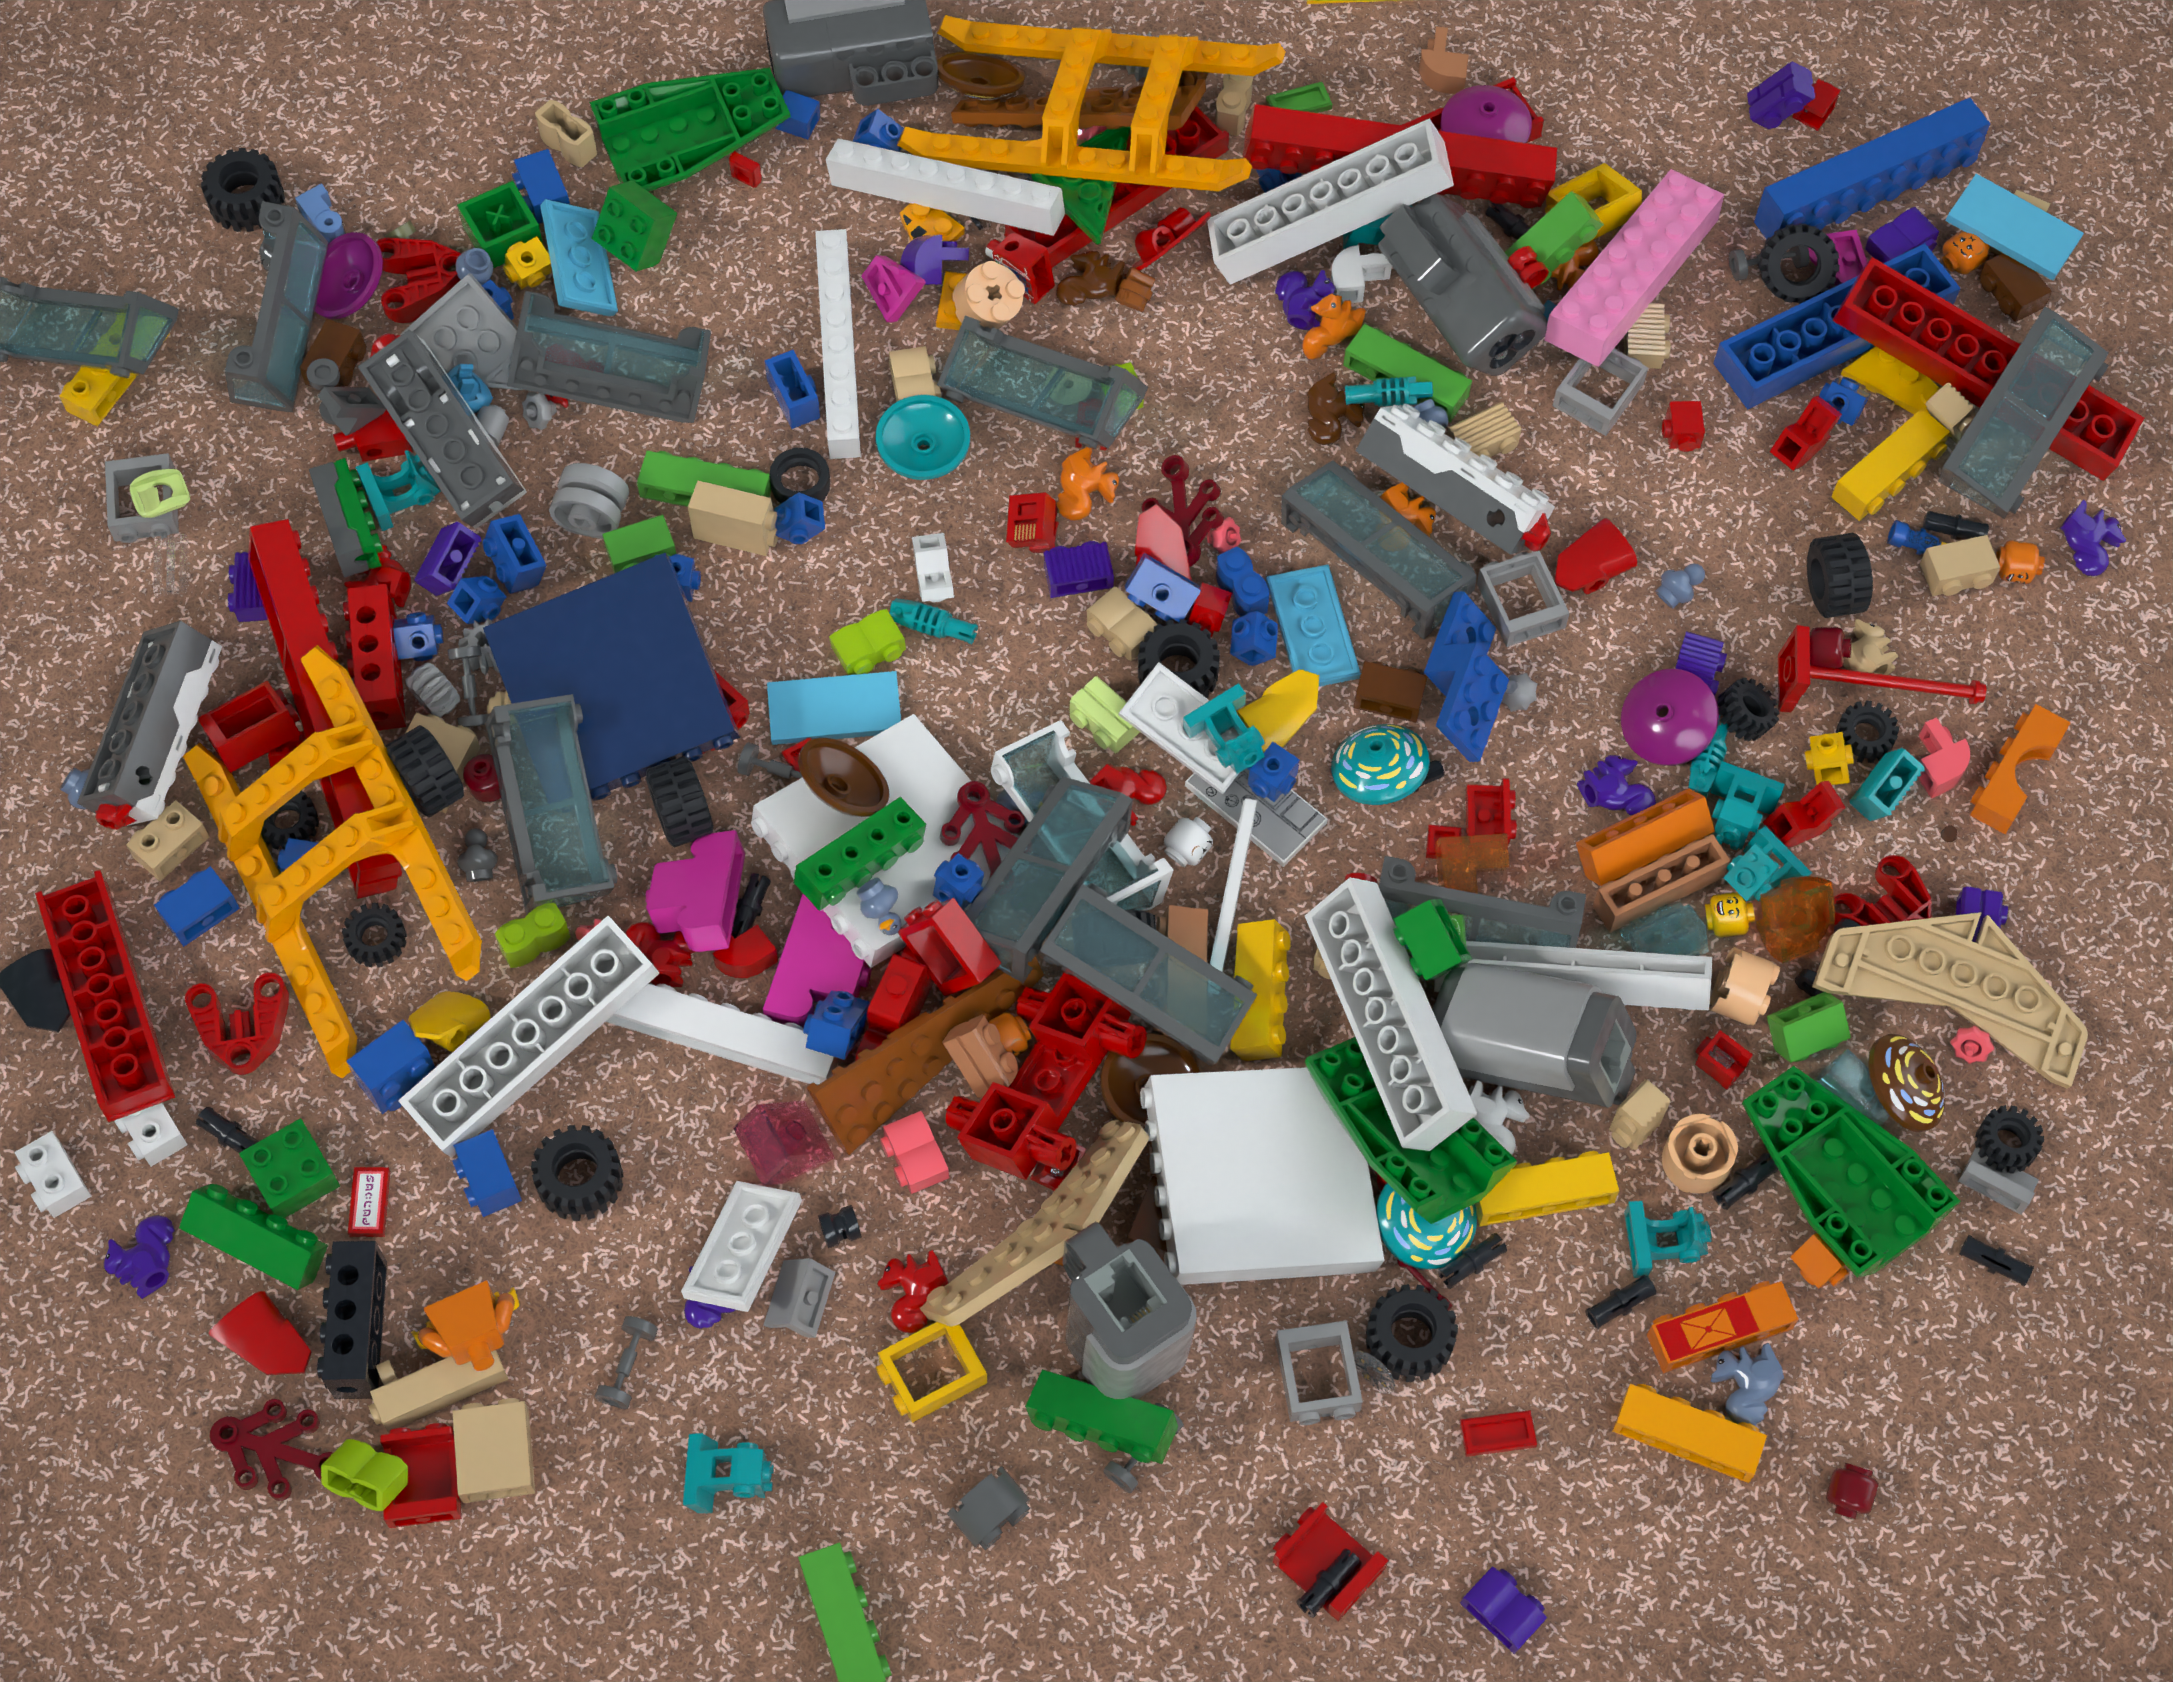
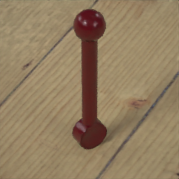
(1422, 1280)

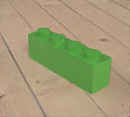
(1560, 232)
(1382, 357)
(674, 478)
(841, 1615)

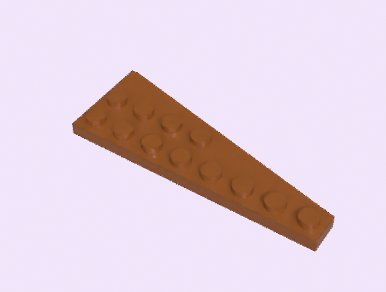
(1099, 107)
(884, 1079)

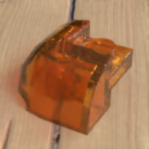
(1796, 916)

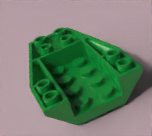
(686, 124)
(1847, 1173)
(1432, 1181)

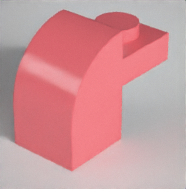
(1946, 759)

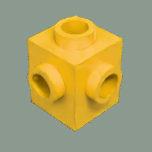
(527, 263)
(1829, 752)

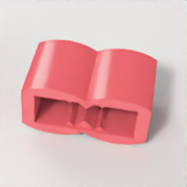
(915, 1152)

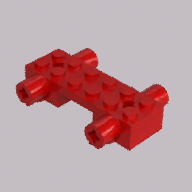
(1020, 1122)

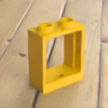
(1603, 182)
(974, 1378)

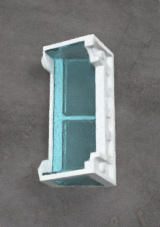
(1041, 760)

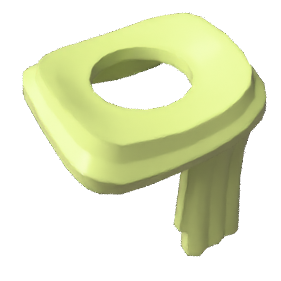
(146, 496)

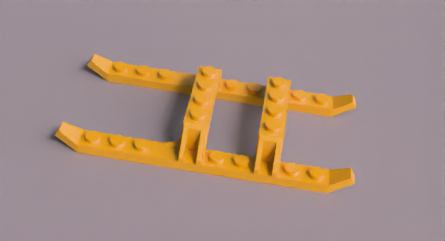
(1079, 50)
(388, 829)

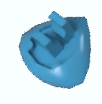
(470, 386)

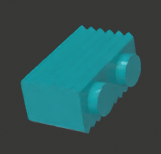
(1887, 784)

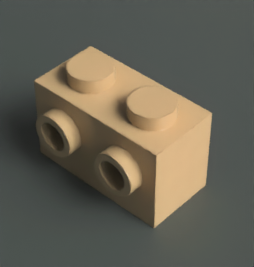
(1960, 566)
(167, 840)

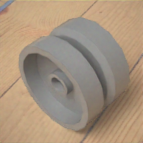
(589, 500)

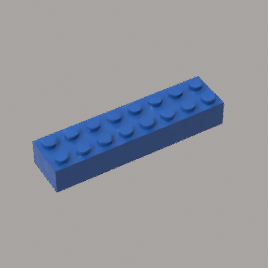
(1875, 170)
(1806, 339)

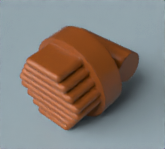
(1135, 289)

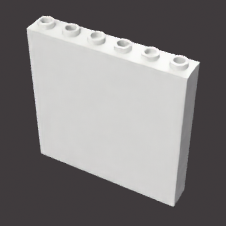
(928, 781)
(1257, 1179)

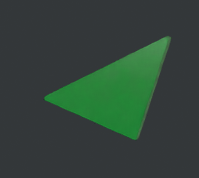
(1087, 199)

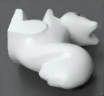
(1494, 1109)

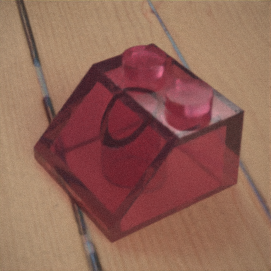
(782, 1141)

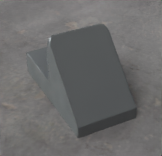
(351, 406)

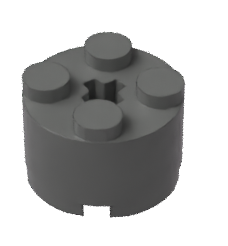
(989, 1508)

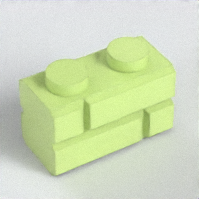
(1098, 711)

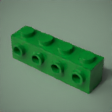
(860, 854)
(253, 1236)
(1112, 1423)

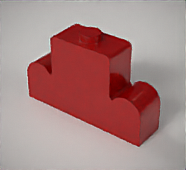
(897, 998)

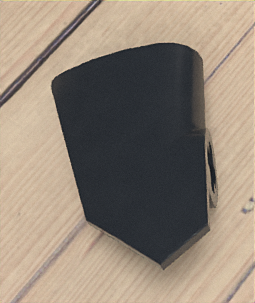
(36, 990)

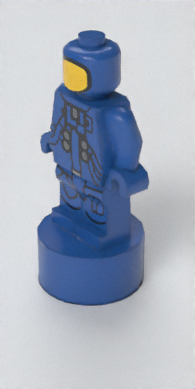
(1902, 535)

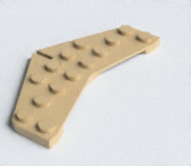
(1980, 980)
(1041, 1239)

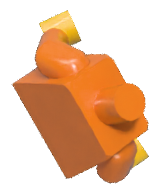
(468, 1325)

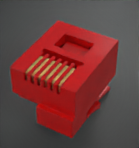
(1032, 522)

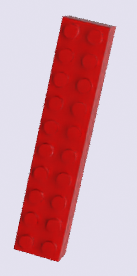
(1479, 165)
(1972, 356)

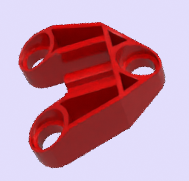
(426, 271)
(1905, 899)
(268, 1021)

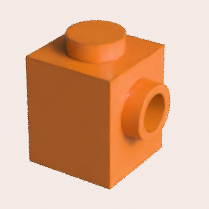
(1819, 1263)

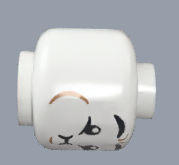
(1188, 841)

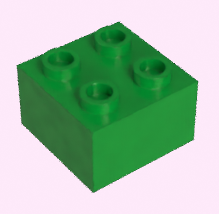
(498, 221)
(634, 225)
(1431, 939)
(289, 1169)

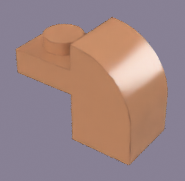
(1442, 69)

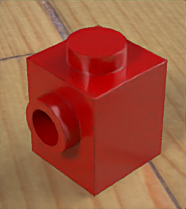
(1684, 425)

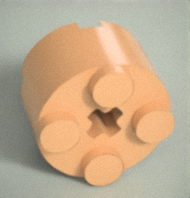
(989, 295)
(1743, 987)
(1689, 1168)

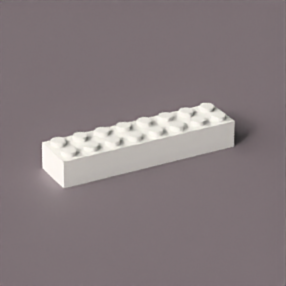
(1330, 201)
(1390, 1015)
(529, 1036)

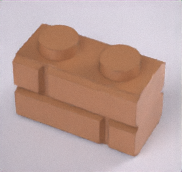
(980, 1055)

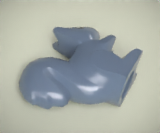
(1757, 1382)

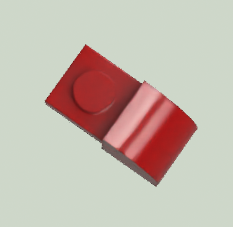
(1806, 436)
(1805, 818)
(746, 955)

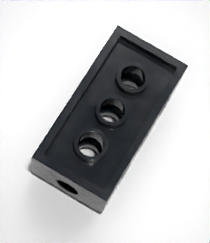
(353, 1319)

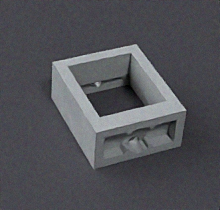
(1591, 411)
(122, 473)
(1533, 624)
(1310, 1338)

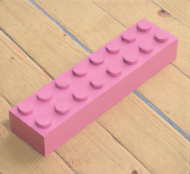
(1633, 267)

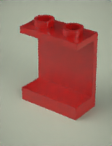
(1315, 1548)

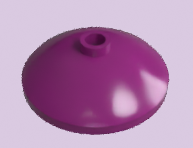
(1468, 114)
(349, 275)
(1685, 728)

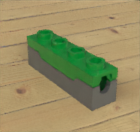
(345, 517)

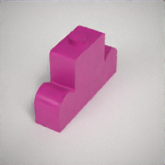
(699, 892)
(812, 966)

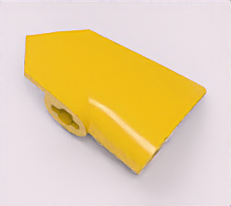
(1283, 708)
(449, 1019)

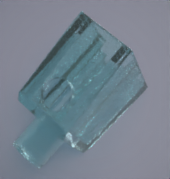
(1851, 1082)

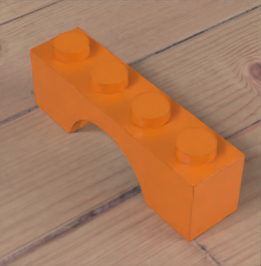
(2002, 797)

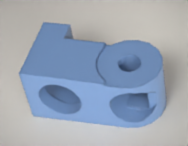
(315, 209)

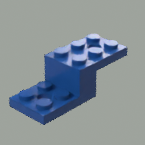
(1466, 676)

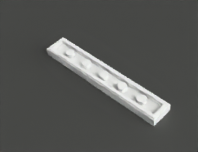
(1233, 884)

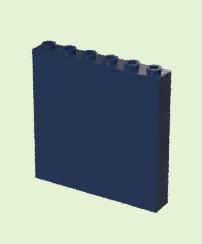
(631, 665)

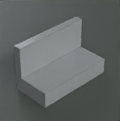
(2008, 1189)
(800, 1296)

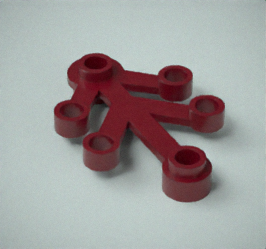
(1186, 515)
(983, 831)
(267, 1447)

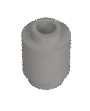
(493, 421)

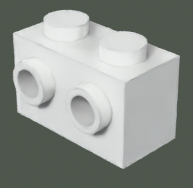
(152, 1133)
(51, 1174)

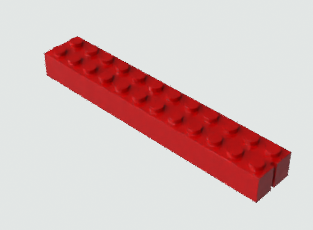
(296, 630)

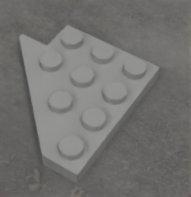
(469, 329)

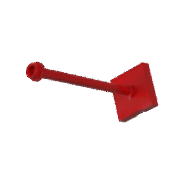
(1796, 671)

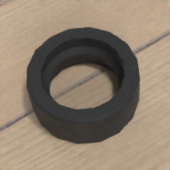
(799, 457)

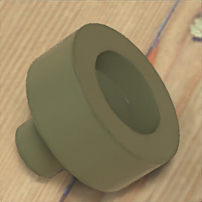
(402, 231)

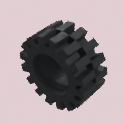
(1747, 709)
(1880, 720)
(301, 830)
(370, 917)
(1999, 1152)

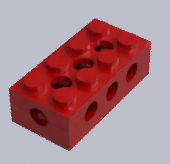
(374, 654)

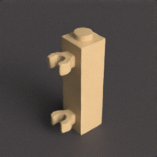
(428, 1389)

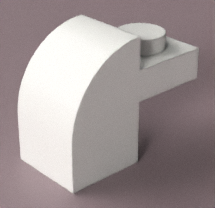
(1352, 269)
(932, 567)

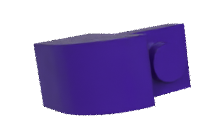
(926, 254)

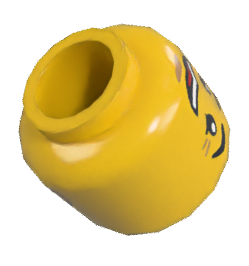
(1729, 914)

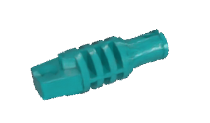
(1389, 392)
(931, 620)
(1706, 765)

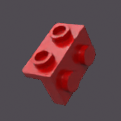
(1490, 810)

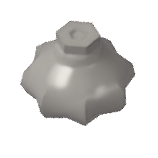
(538, 410)
(1519, 692)

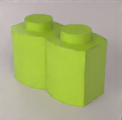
(868, 643)
(538, 932)
(364, 1474)

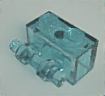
(1669, 931)

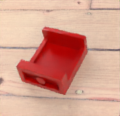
(431, 1476)

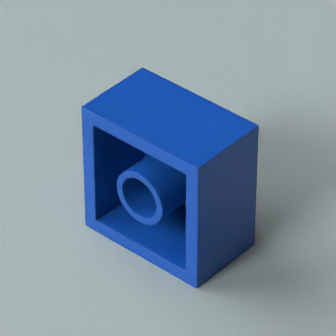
(391, 1066)

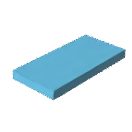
(2014, 226)
(576, 260)
(1313, 624)
(833, 707)

